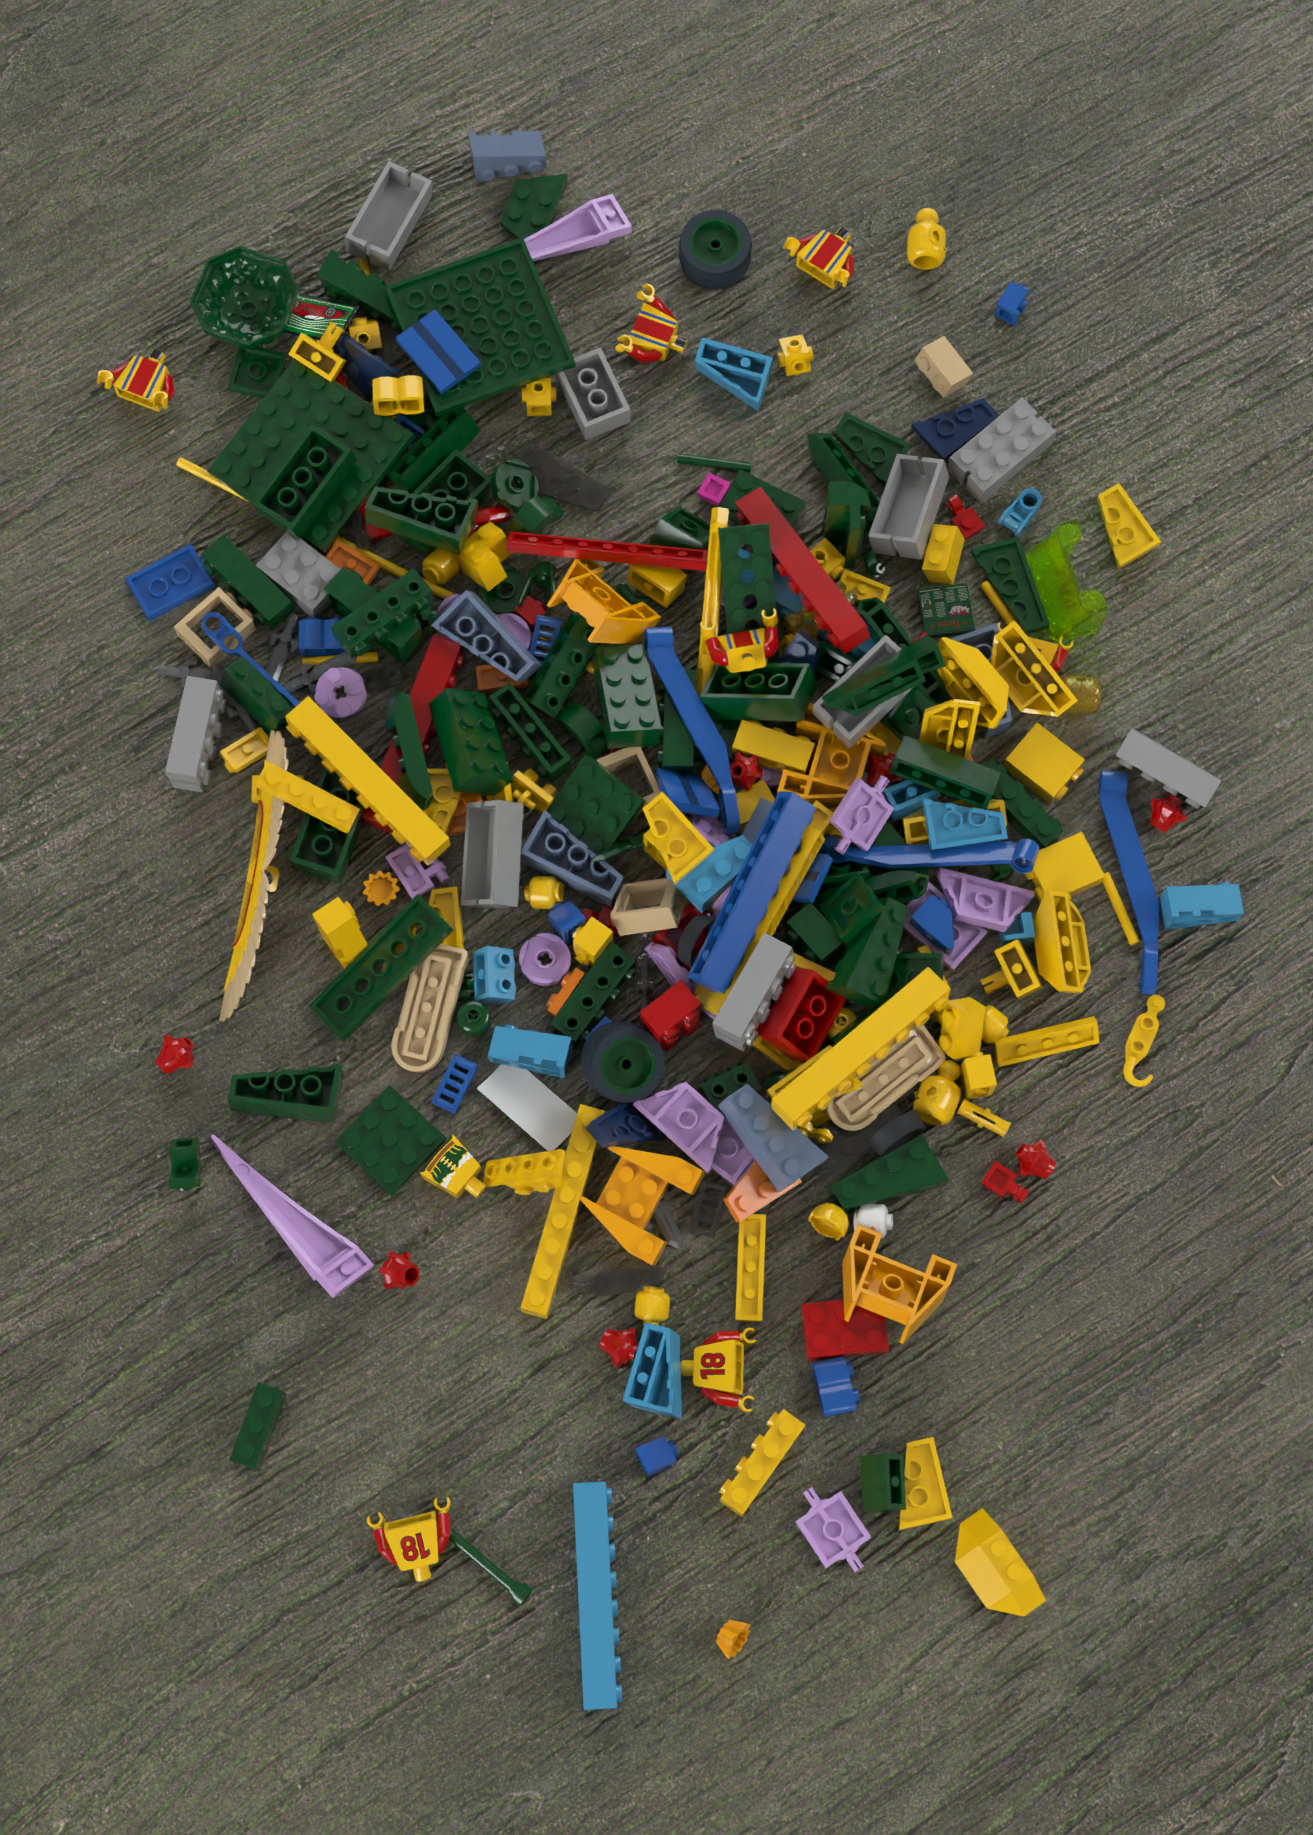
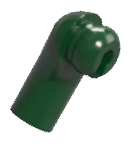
(873, 563)
(625, 592)
(467, 988)

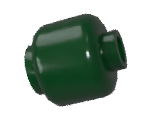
(474, 1027)

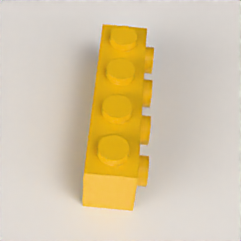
(763, 1461)

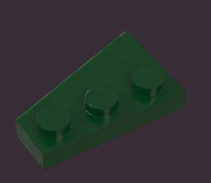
(870, 445)

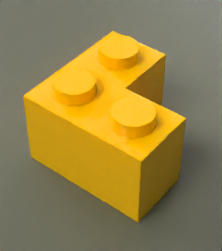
(483, 556)

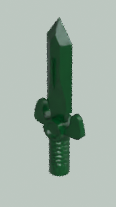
(632, 842)

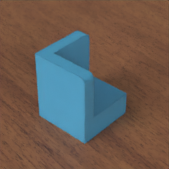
(1020, 929)

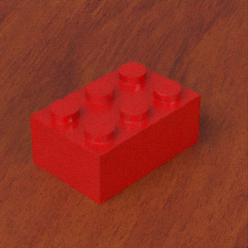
(672, 1016)
(802, 1016)
(832, 1337)

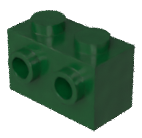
(718, 1088)
(880, 1484)

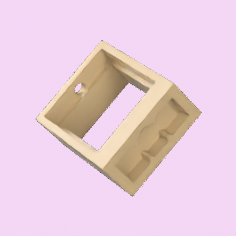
(215, 654)
(626, 757)
(649, 919)

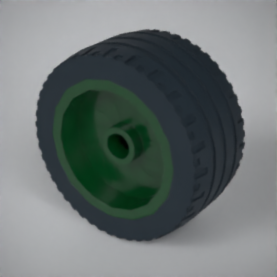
(715, 249)
(622, 1062)

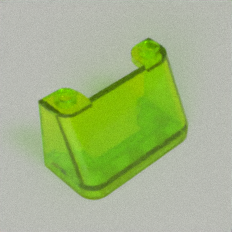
(1066, 607)

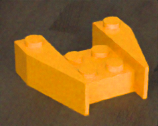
(602, 607)
(833, 763)
(635, 1194)
(890, 1286)

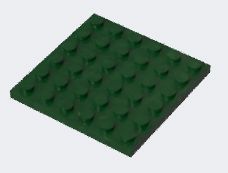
(497, 312)
(281, 420)

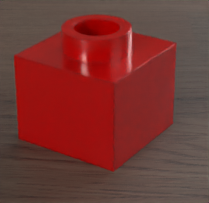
(529, 610)

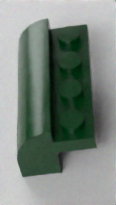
(846, 518)

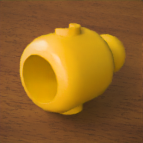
(926, 241)
(939, 1095)

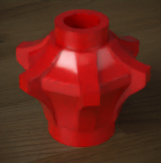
(881, 767)
(745, 771)
(1166, 812)
(175, 1054)
(1034, 1160)
(399, 1271)
(620, 1345)

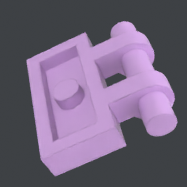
(412, 874)

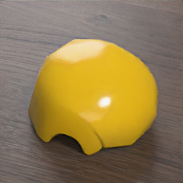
(829, 1220)

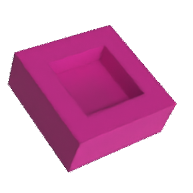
(713, 489)

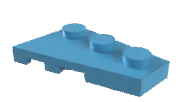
(961, 826)

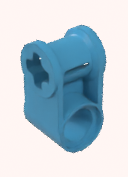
(1019, 515)

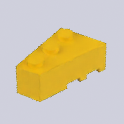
(340, 930)

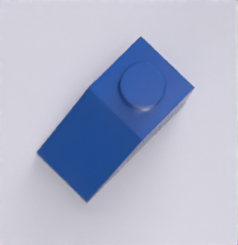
(565, 920)
(935, 923)
(656, 1455)

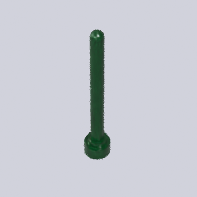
(518, 1591)

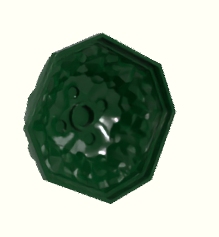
(245, 297)

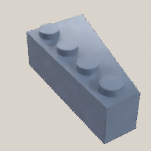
(484, 634)

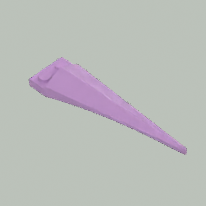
(581, 229)
(320, 1249)

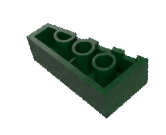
(354, 287)
(425, 518)
(870, 957)
(292, 1094)
(896, 1175)

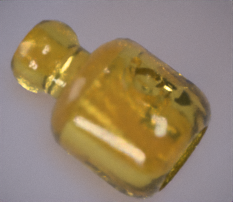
(1087, 692)

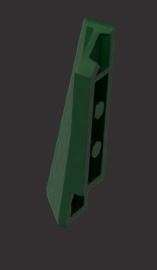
(887, 678)

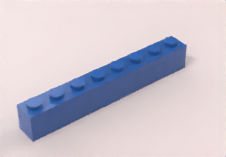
(752, 892)

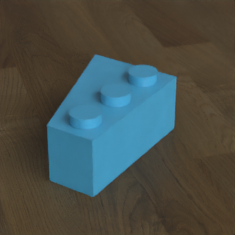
(735, 369)
(1200, 905)

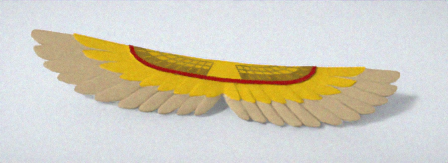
(255, 895)

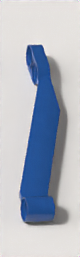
(226, 630)
(696, 719)
(1019, 855)
(1134, 870)

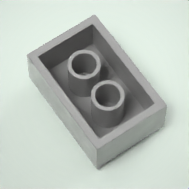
(594, 394)
(299, 573)

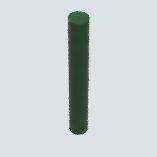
(713, 462)

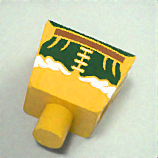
(454, 1170)

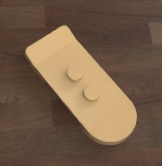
(429, 1009)
(887, 1080)

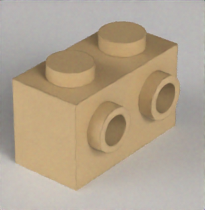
(943, 367)

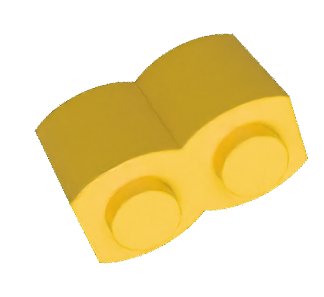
(398, 395)

